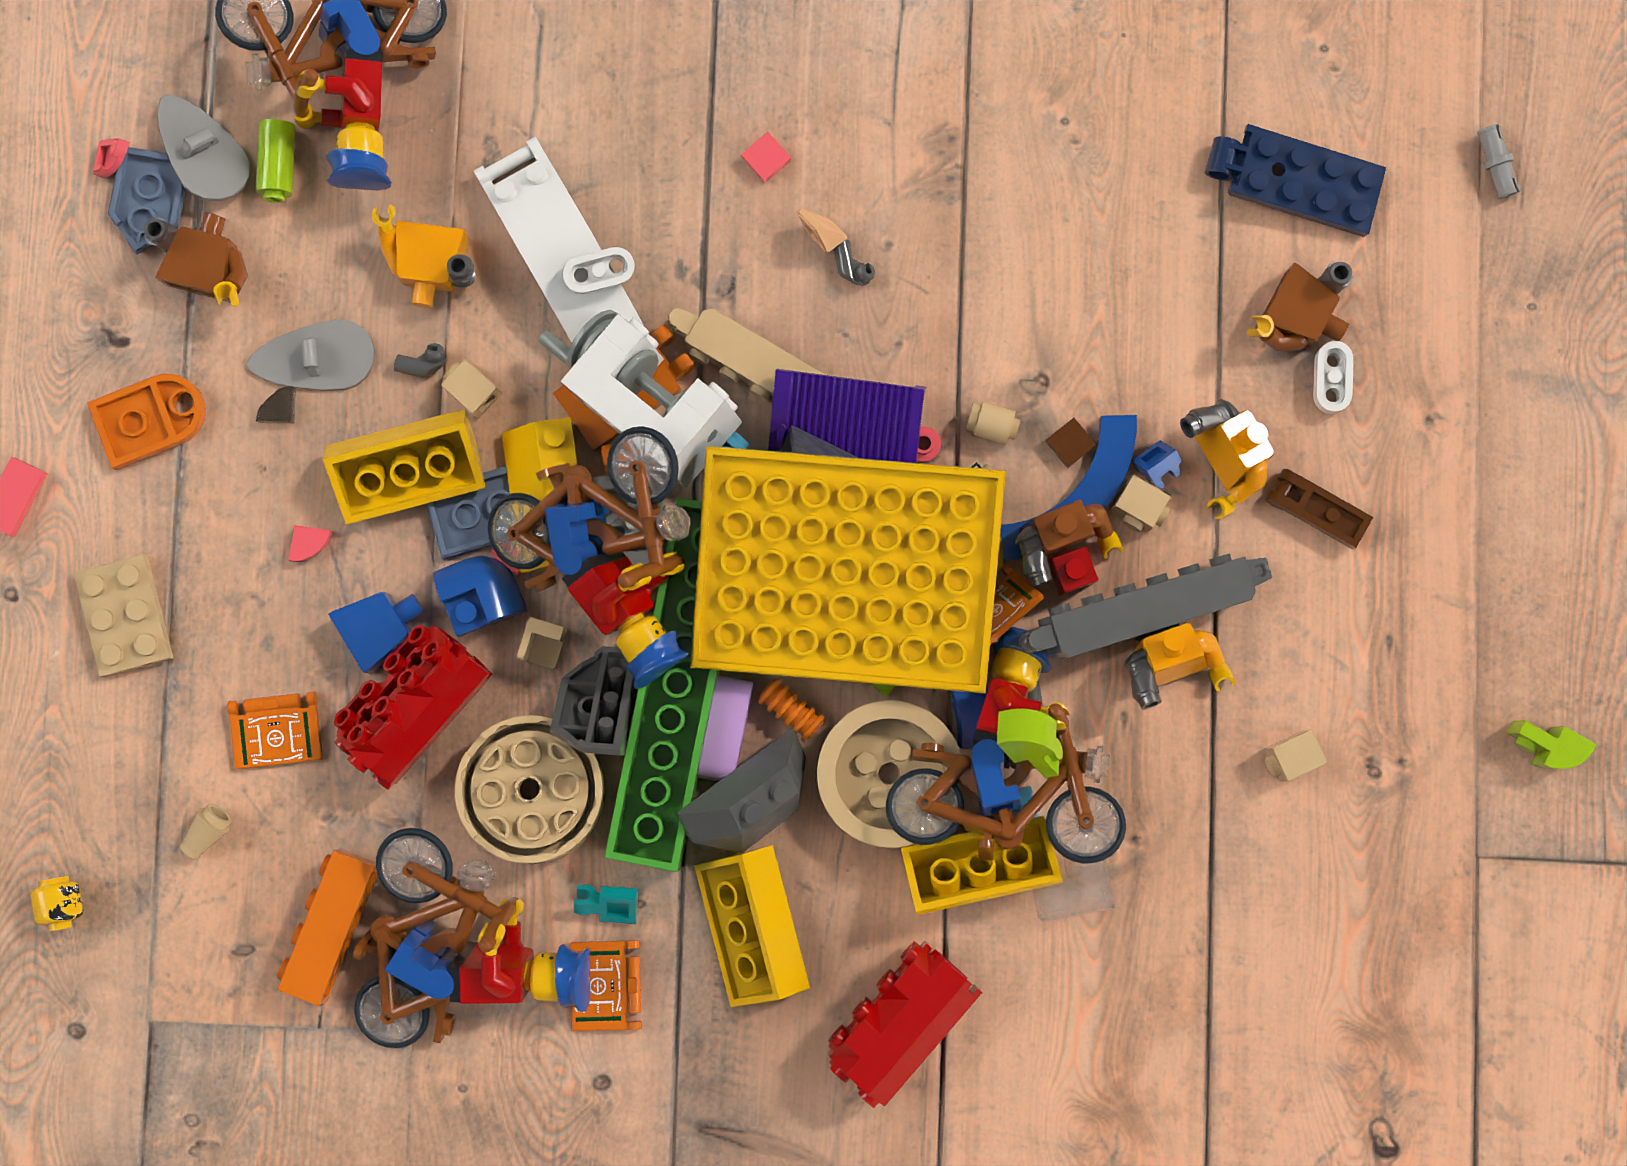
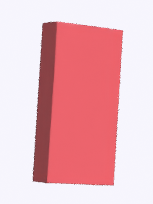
(17, 492)

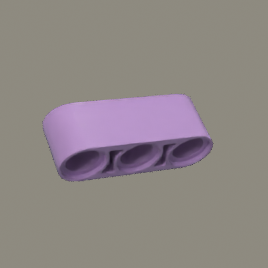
(725, 728)

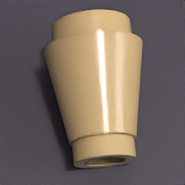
(205, 830)

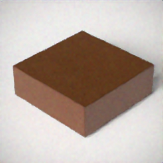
(1070, 442)

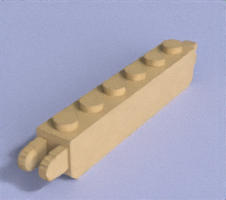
(734, 349)

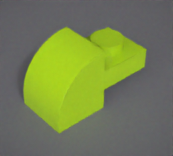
(1031, 737)
(1556, 749)

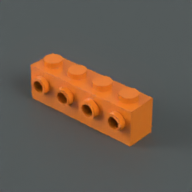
(328, 927)

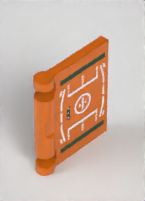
(1012, 601)
(275, 731)
(613, 987)

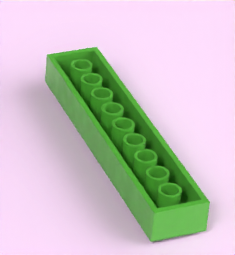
(665, 730)

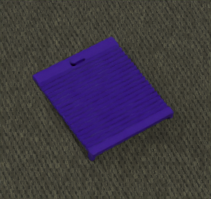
(849, 413)

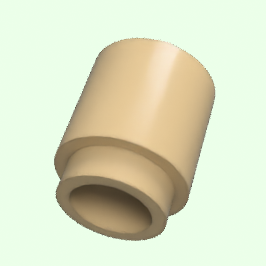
(992, 422)

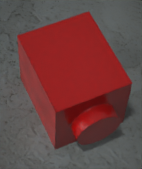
(1073, 571)

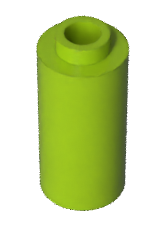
(275, 160)

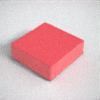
(766, 157)

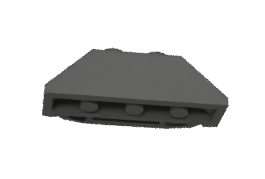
(596, 704)
(749, 799)

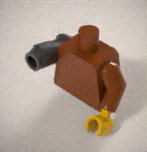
(199, 259)
(1303, 308)
(1061, 530)

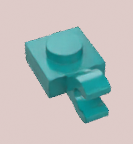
(612, 903)

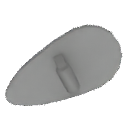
(201, 151)
(317, 357)

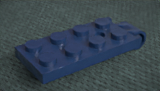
(1314, 180)

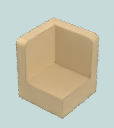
(542, 643)

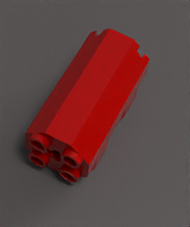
(401, 717)
(901, 1023)

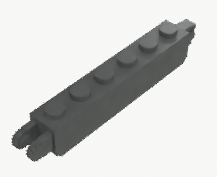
(1146, 609)

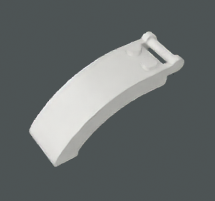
(550, 234)

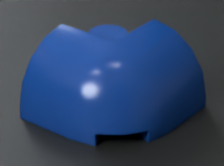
(478, 593)

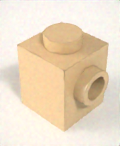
(1141, 505)

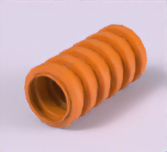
(791, 709)

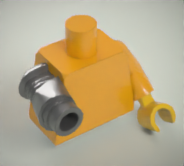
(425, 256)
(1234, 448)
(1172, 657)

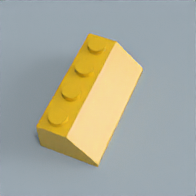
(534, 449)
(404, 466)
(953, 874)
(752, 927)

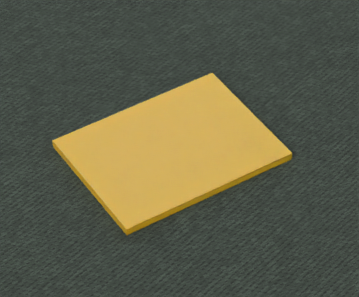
(847, 568)

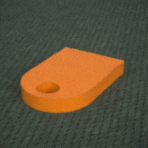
(146, 419)

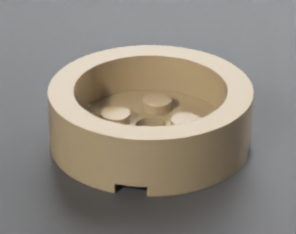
(858, 749)
(523, 829)

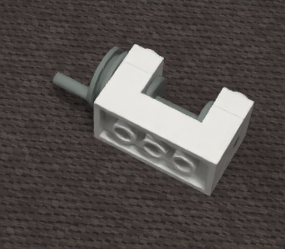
(617, 361)

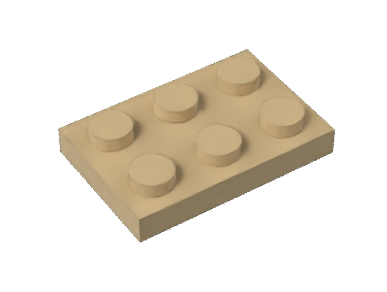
(123, 615)

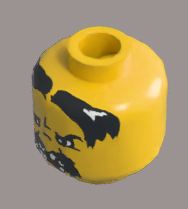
(56, 903)

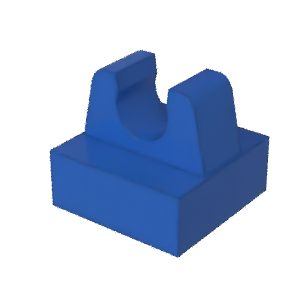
(1158, 461)

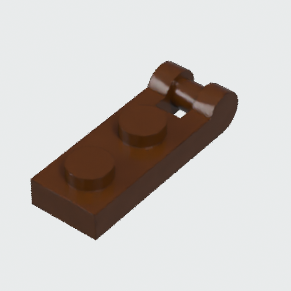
(1320, 509)

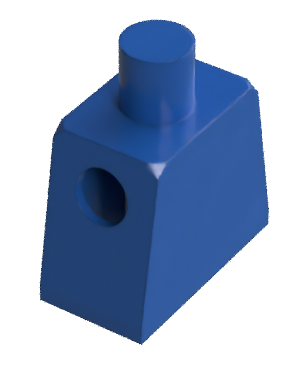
(375, 627)

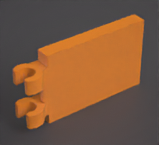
(594, 428)

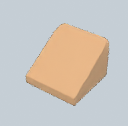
(822, 230)

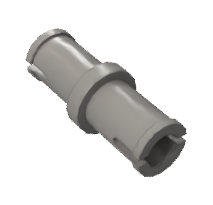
(1498, 161)

